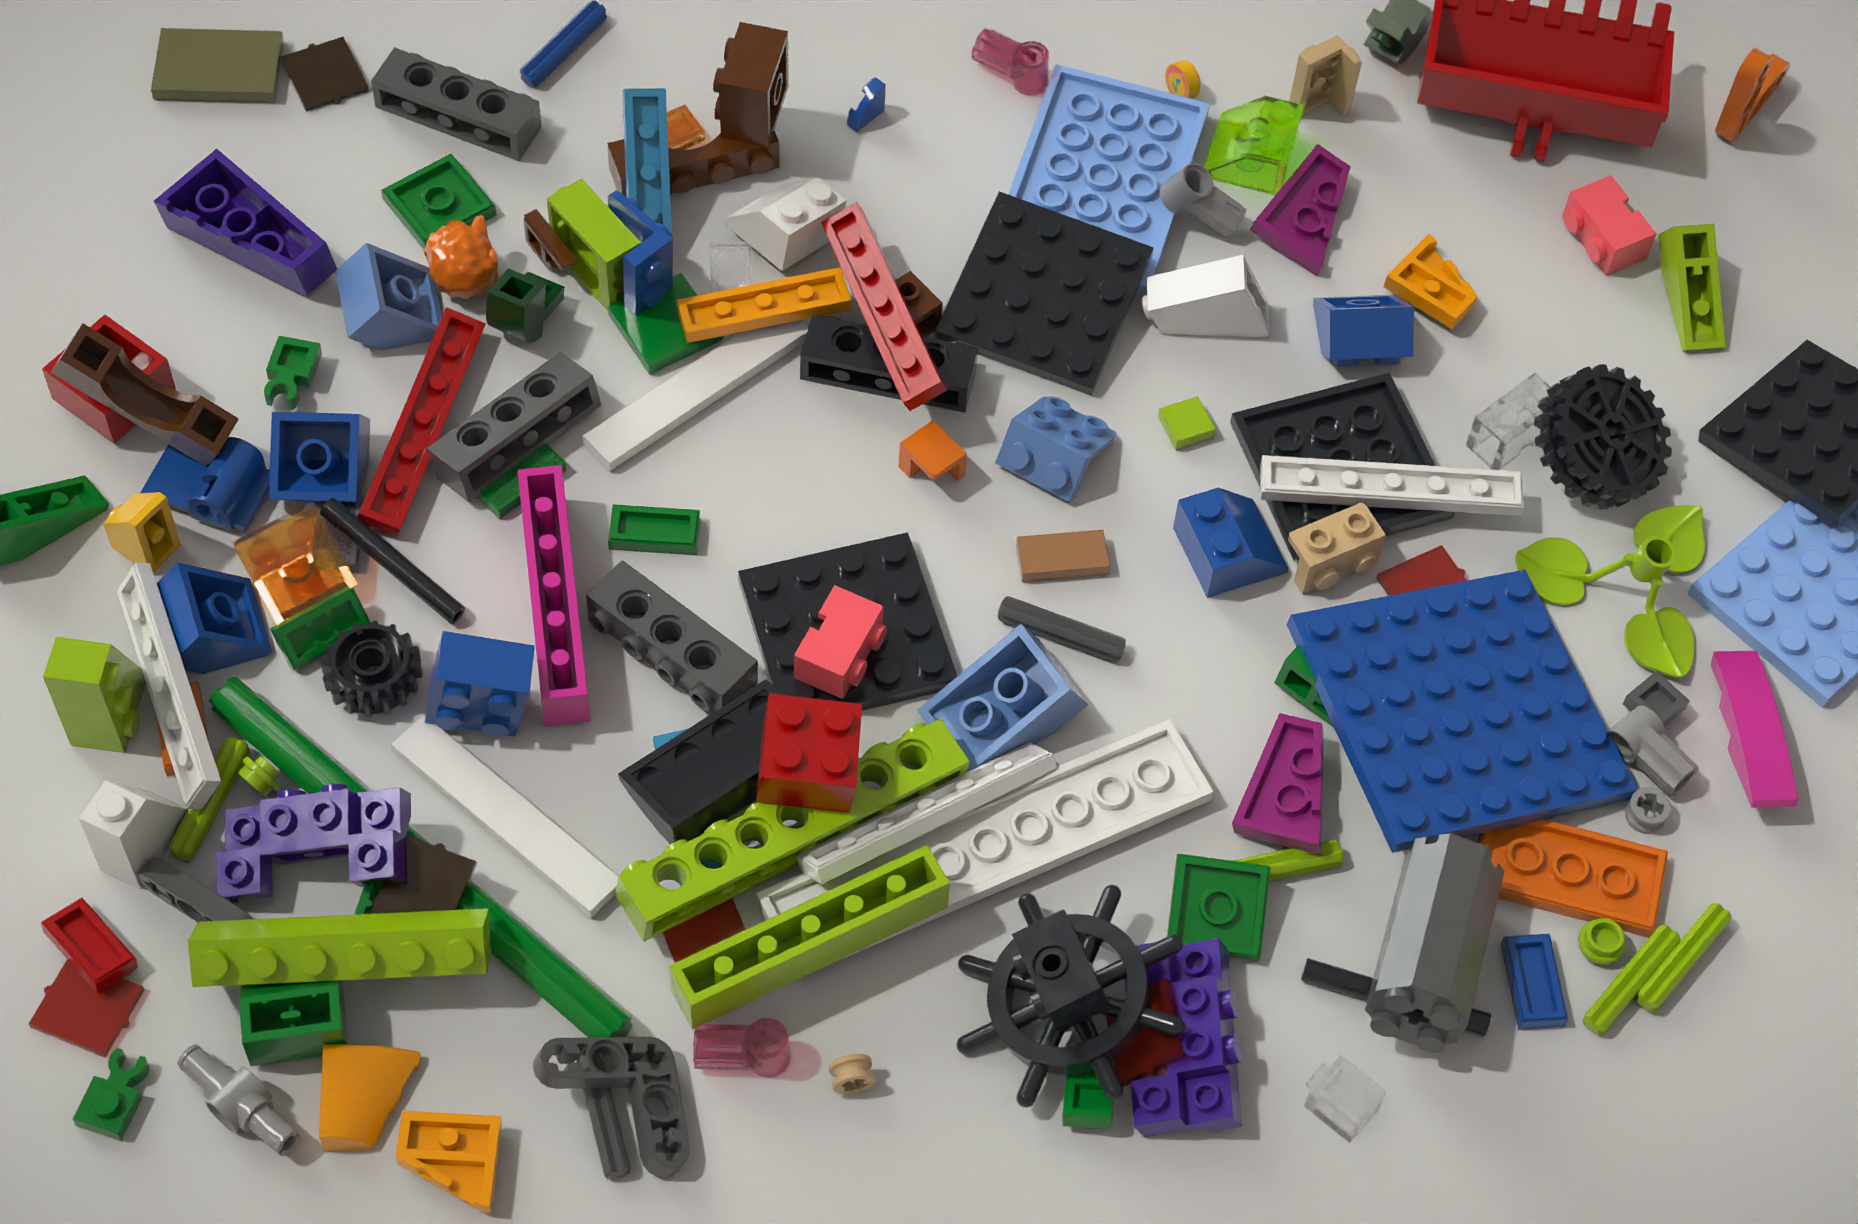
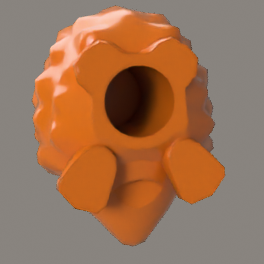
(462, 259)

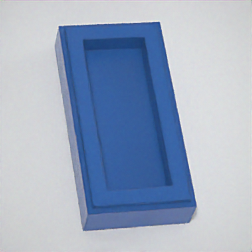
(1534, 981)

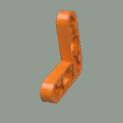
(1752, 87)

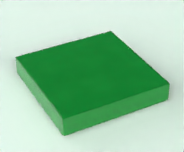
(435, 197)
(657, 330)
(1219, 901)

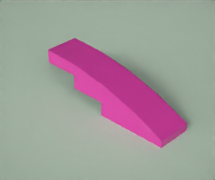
(1755, 729)

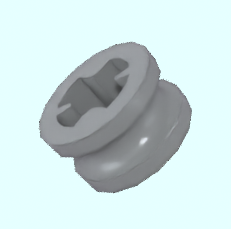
(1659, 807)

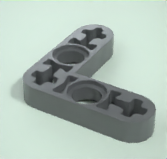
(640, 1080)

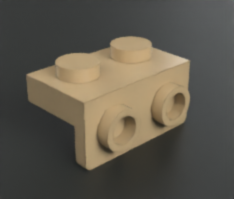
(1326, 75)
(1336, 548)

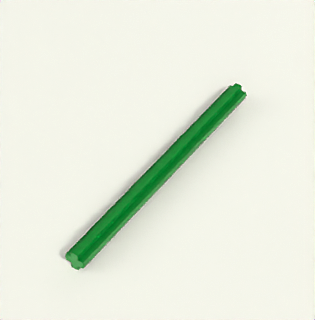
(510, 939)

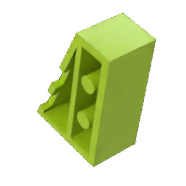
(94, 693)

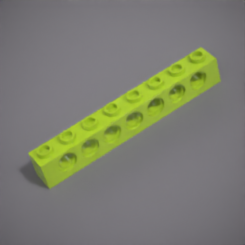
(660, 909)

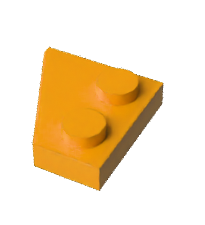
(1432, 284)
(452, 1153)

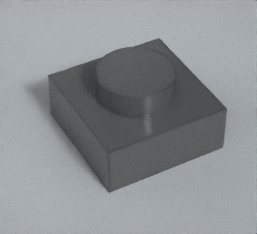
(1659, 696)

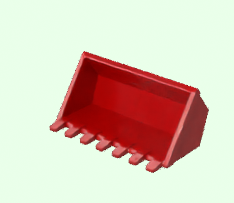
(1551, 68)

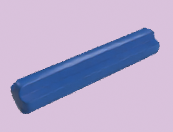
(563, 43)

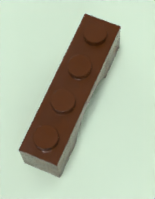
(705, 165)
(108, 376)

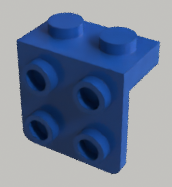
(650, 264)

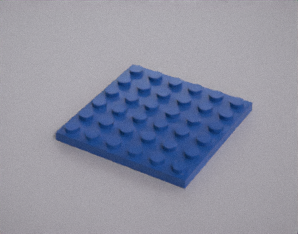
(1460, 709)

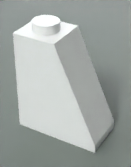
(1208, 300)
(129, 828)

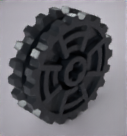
(1602, 437)

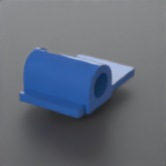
(219, 494)

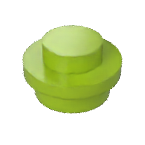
(260, 775)
(1602, 941)

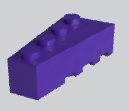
(242, 221)

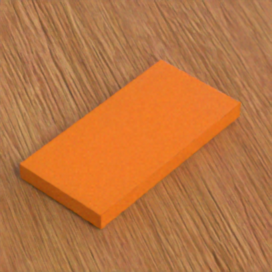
(1579, 873)

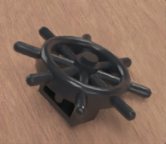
(1055, 964)

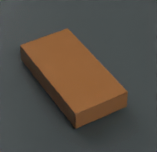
(1062, 555)

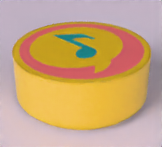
(1183, 79)

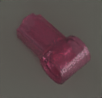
(1023, 62)
(736, 1045)

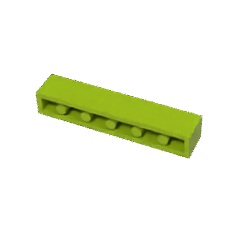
(809, 936)
(340, 947)

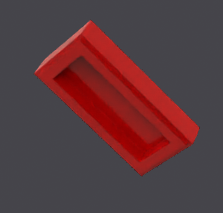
(89, 945)

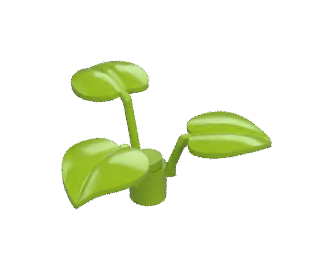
(1666, 542)

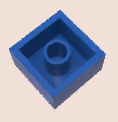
(479, 684)

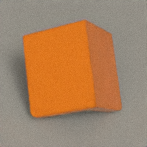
(932, 452)

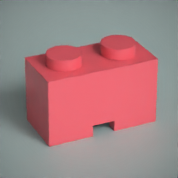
(1607, 227)
(838, 650)

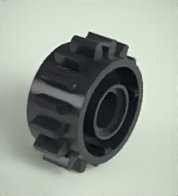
(371, 690)

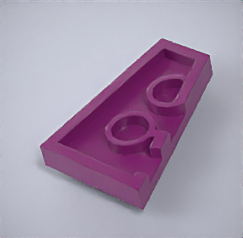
(1304, 209)
(1286, 788)

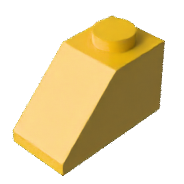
(143, 529)

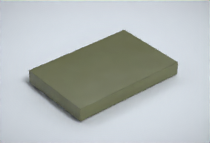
(217, 65)

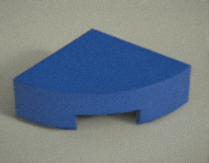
(870, 106)

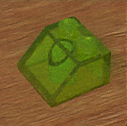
(1255, 144)

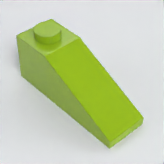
(1693, 285)

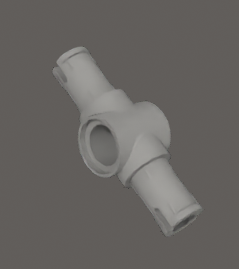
(238, 1100)

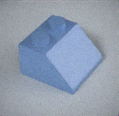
(387, 299)

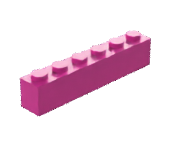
(553, 596)

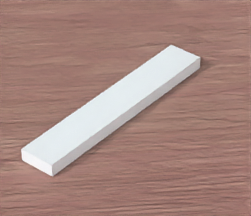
(691, 391)
(1391, 485)
(168, 686)
(925, 812)
(507, 816)

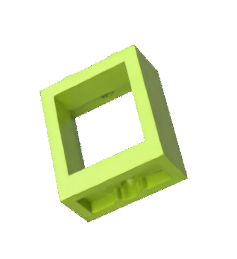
(594, 239)

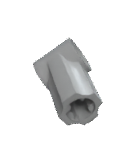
(1194, 192)
(1643, 740)

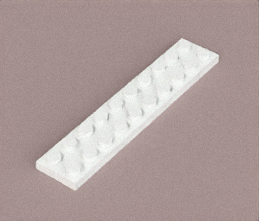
(1042, 822)

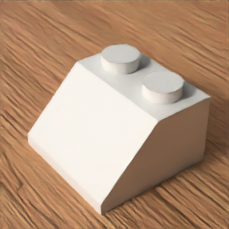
(787, 220)

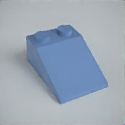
(1005, 699)

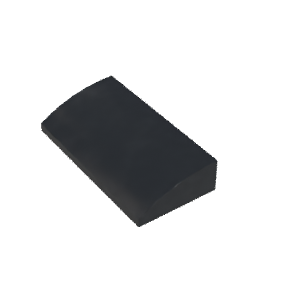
(704, 770)

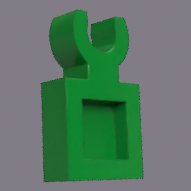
(291, 365)
(112, 1101)
(1086, 1103)

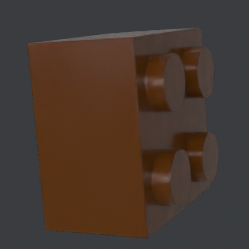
(752, 83)

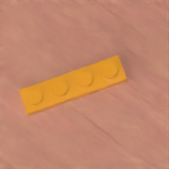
(763, 304)

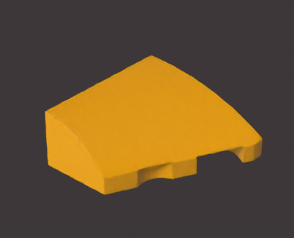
(360, 1092)

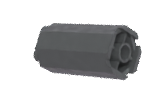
(1435, 942)

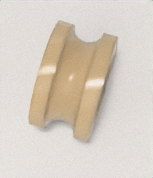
(852, 1074)

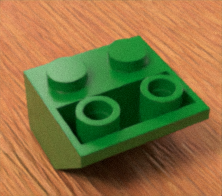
(291, 1020)

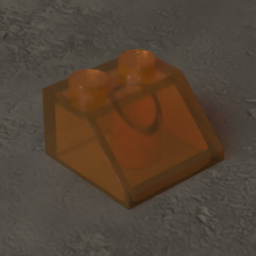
(293, 562)

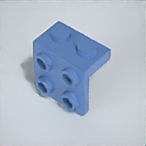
(1053, 445)

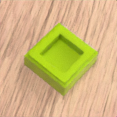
(1186, 422)

